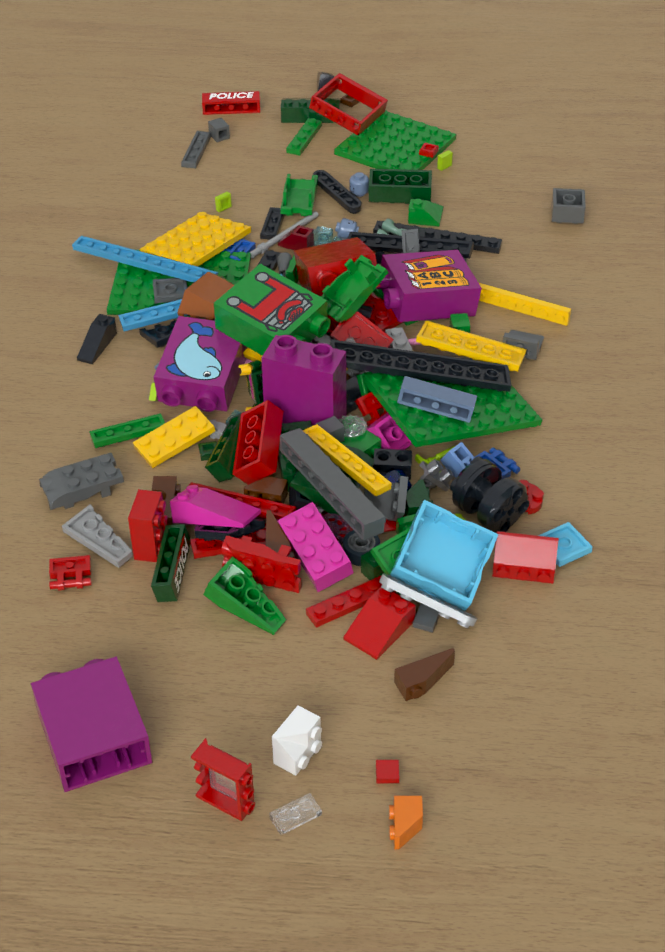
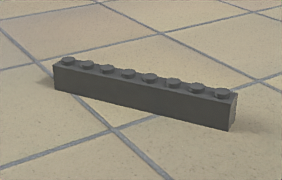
(332, 484)

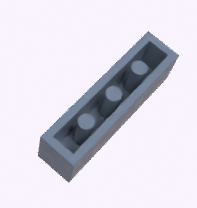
(437, 399)

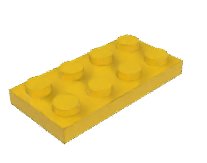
(174, 437)

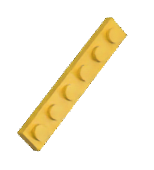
(525, 304)
(348, 461)

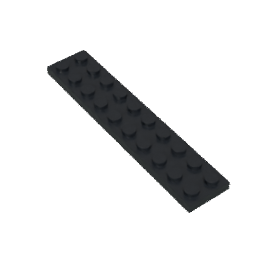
(425, 366)

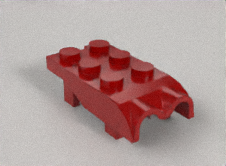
(265, 564)

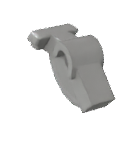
(219, 427)

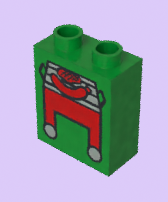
(269, 306)

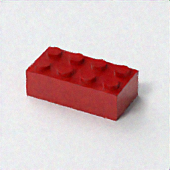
(258, 442)

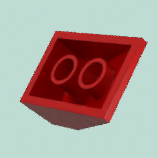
(380, 622)

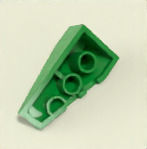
(239, 594)

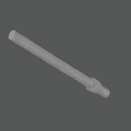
(261, 248)

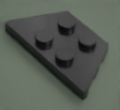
(211, 533)

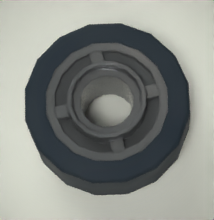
(356, 547)

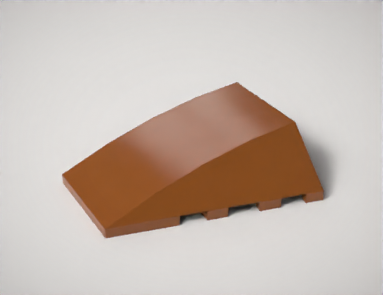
(201, 295)

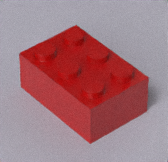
(147, 524)

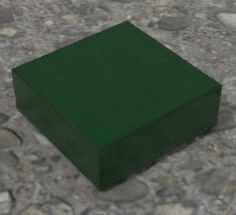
(206, 449)

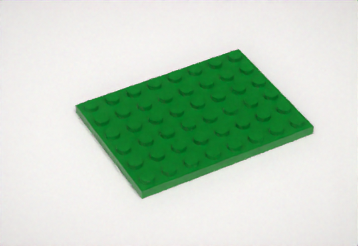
(134, 286)
(492, 413)

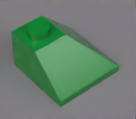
(424, 213)

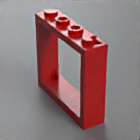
(357, 92)

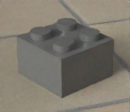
(568, 205)

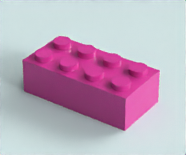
(316, 547)

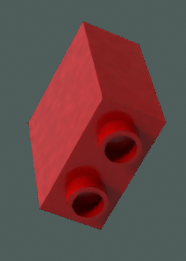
(323, 263)

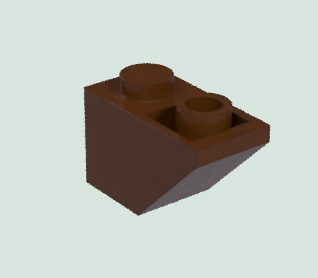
(268, 488)

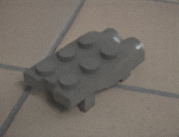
(80, 481)

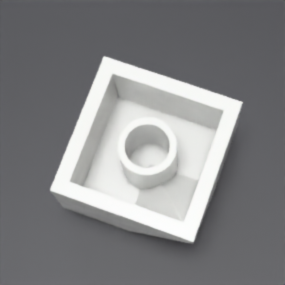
(297, 740)

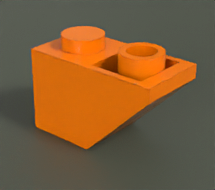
(407, 818)

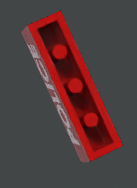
(231, 102)

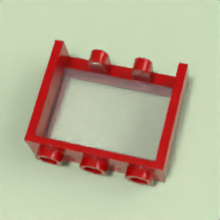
(224, 781)

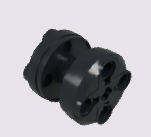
(494, 499)

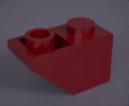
(298, 238)

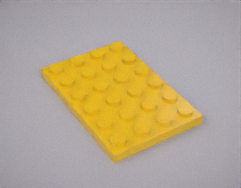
(197, 239)

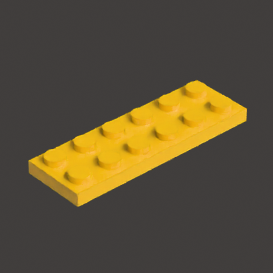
(470, 345)

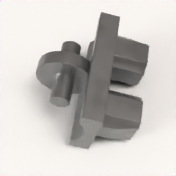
(433, 476)

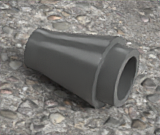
(283, 262)

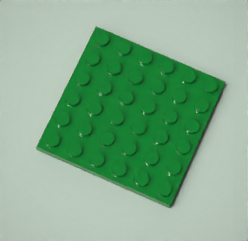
(394, 143)

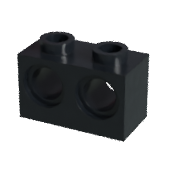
(393, 459)

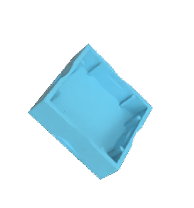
(444, 555)

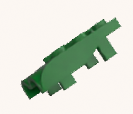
(299, 196)
(352, 288)

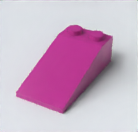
(210, 508)

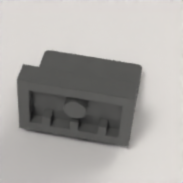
(526, 341)
(392, 502)

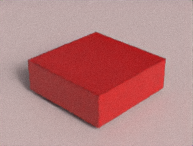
(428, 150)
(387, 771)

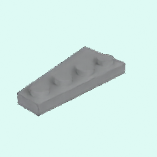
(93, 533)

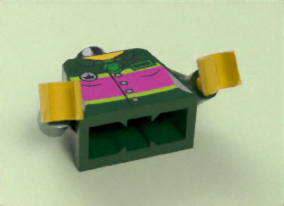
(254, 381)

